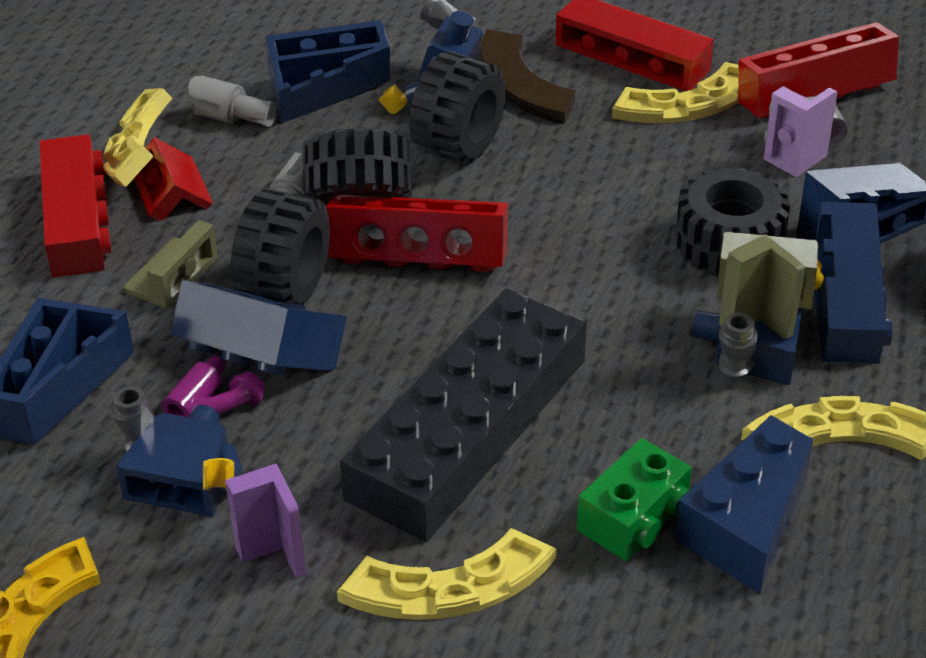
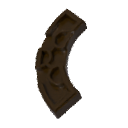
(521, 84)

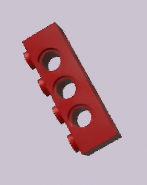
(436, 217)

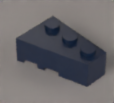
(892, 187)
(852, 292)
(57, 363)
(746, 501)

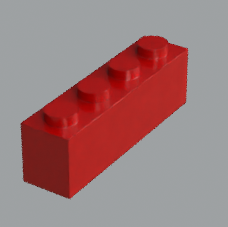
(634, 42)
(837, 61)
(72, 206)

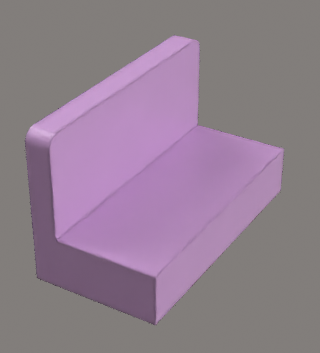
(799, 129)

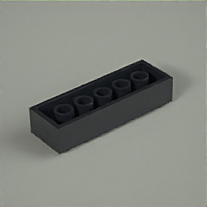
(463, 414)

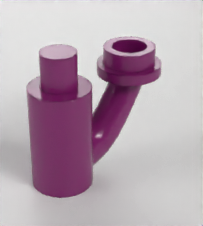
(203, 382)

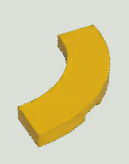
(42, 590)

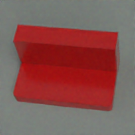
(168, 179)

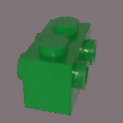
(633, 499)

